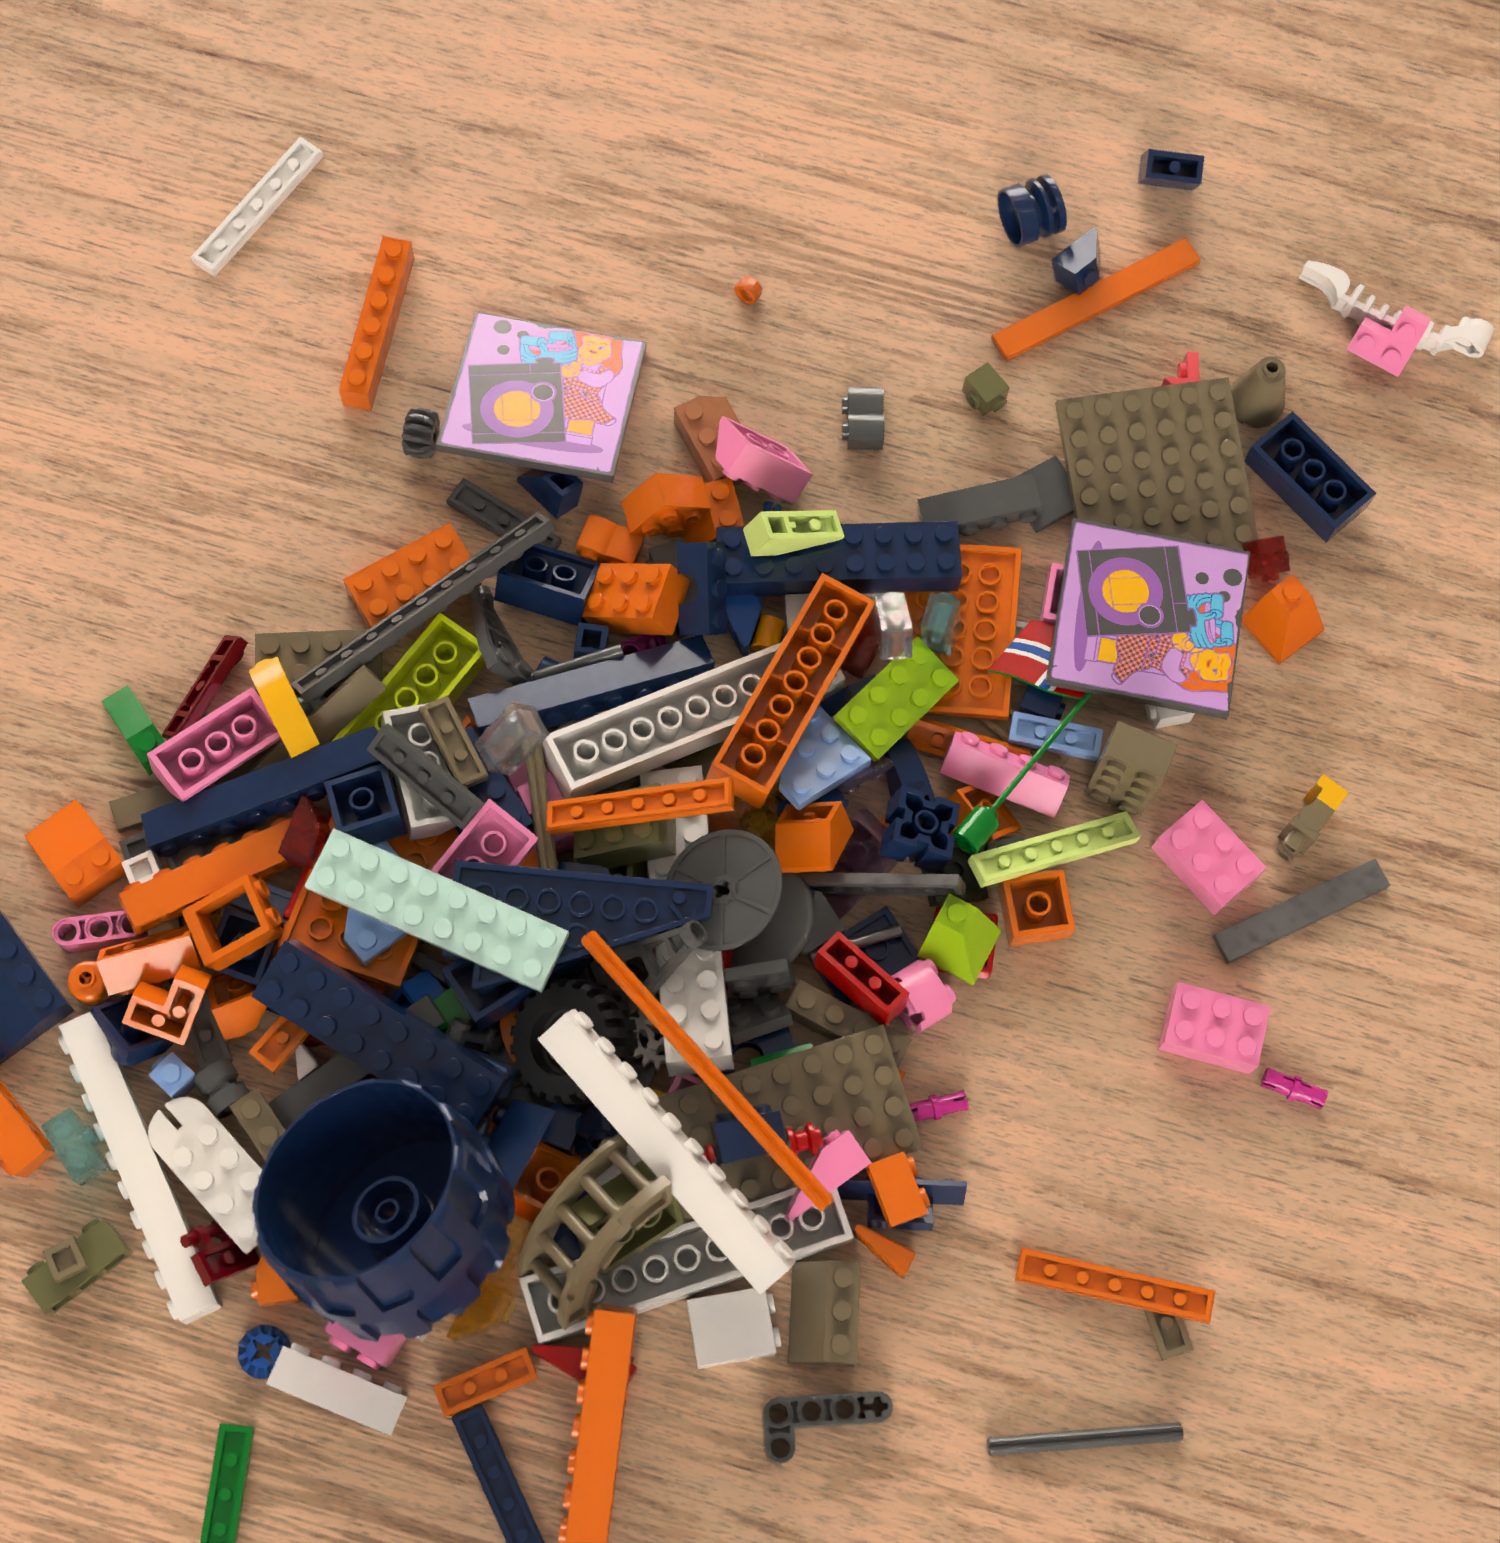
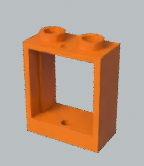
(205, 936)

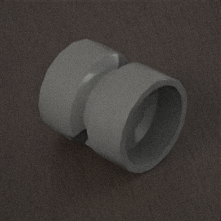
(221, 1086)

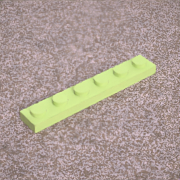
(1053, 849)

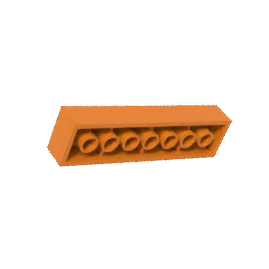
(791, 689)
(598, 1425)

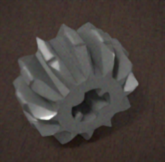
(420, 433)

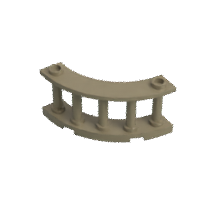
(599, 1250)

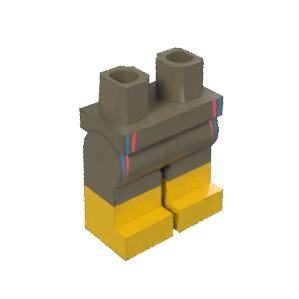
(1304, 828)

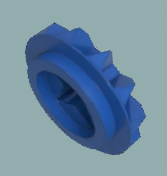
(247, 1350)

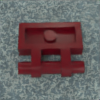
(220, 1260)

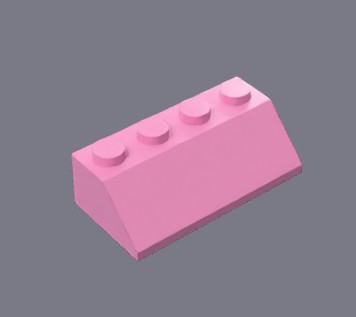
(214, 746)

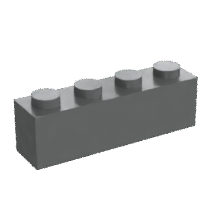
(985, 505)

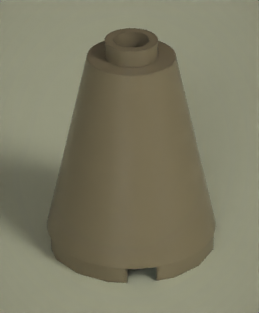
(1260, 393)

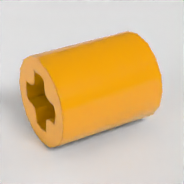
(768, 632)

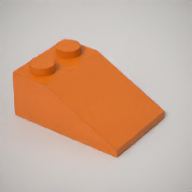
(76, 853)

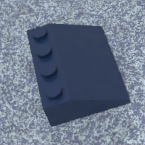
(27, 994)

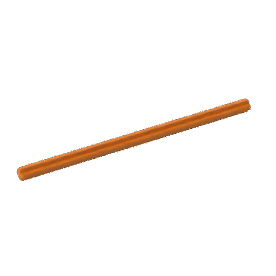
(707, 1071)

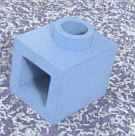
(173, 1076)

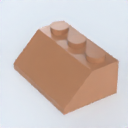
(699, 427)

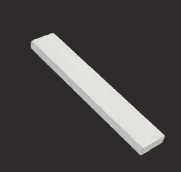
(257, 206)

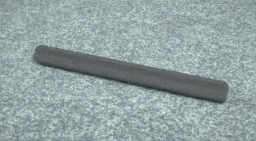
(1084, 1439)

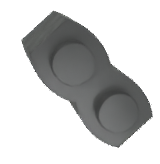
(864, 418)

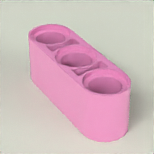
(86, 928)

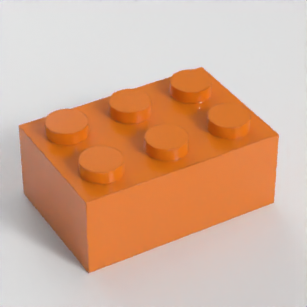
(636, 598)

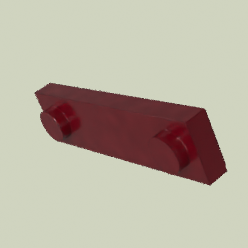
(206, 686)

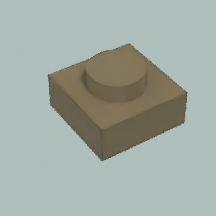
(65, 1259)

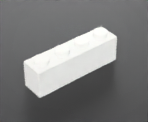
(337, 1390)

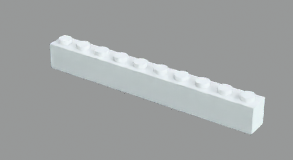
(667, 1150)
(139, 1167)

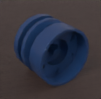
(1032, 210)

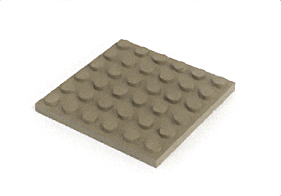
(1160, 462)

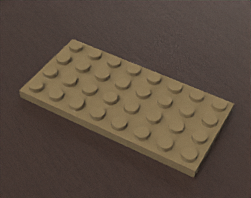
(833, 1085)

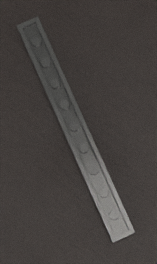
(422, 607)

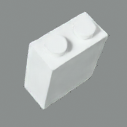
(732, 1327)

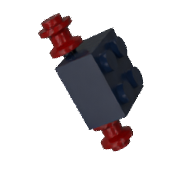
(736, 1143)

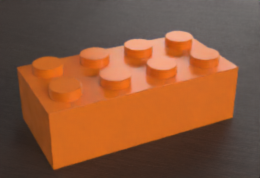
(405, 574)

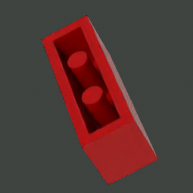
(861, 979)

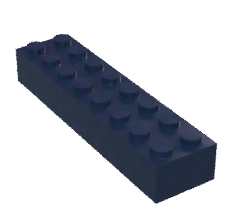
(867, 560)
(377, 1031)

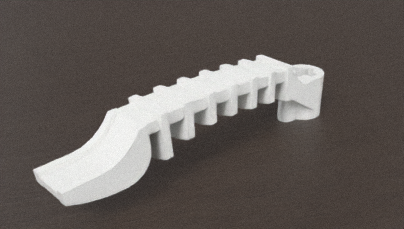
(1468, 338)

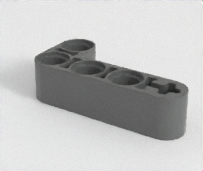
(827, 1417)

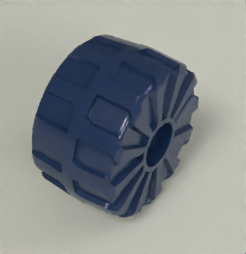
(383, 1209)

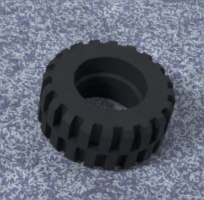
(543, 1010)

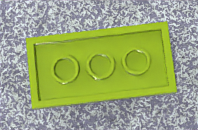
(895, 700)

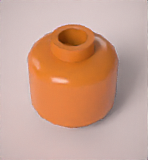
(87, 983)

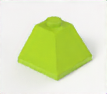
(960, 940)

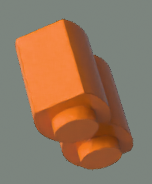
(608, 542)

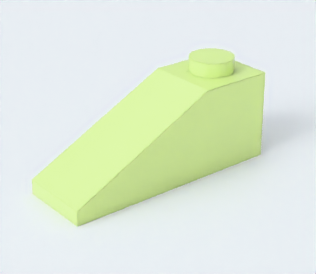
(788, 531)

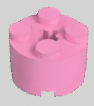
(928, 996)

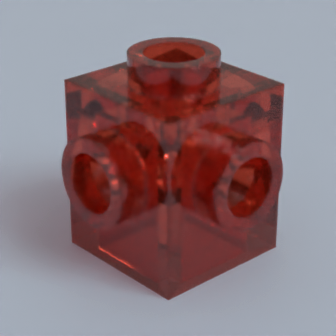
(1267, 558)

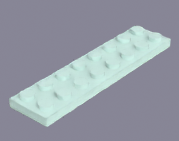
(437, 910)

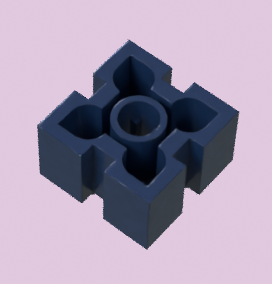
(919, 829)

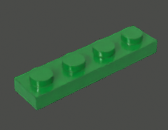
(227, 1484)

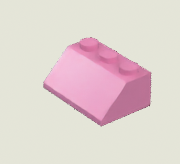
(760, 461)

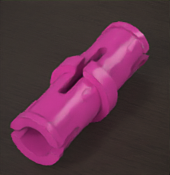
(1294, 1088)
(936, 1106)

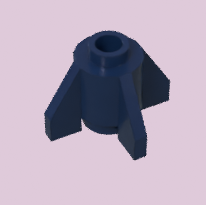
(592, 1130)

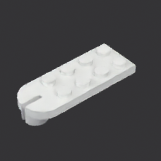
(209, 1165)

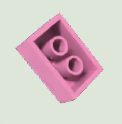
(1208, 857)
(1214, 1028)

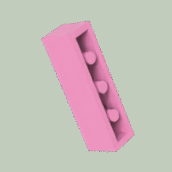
(994, 768)

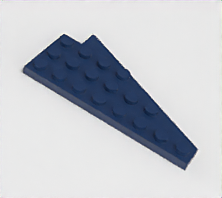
(612, 905)

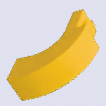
(283, 706)

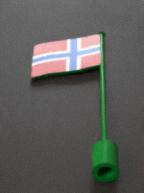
(1028, 662)

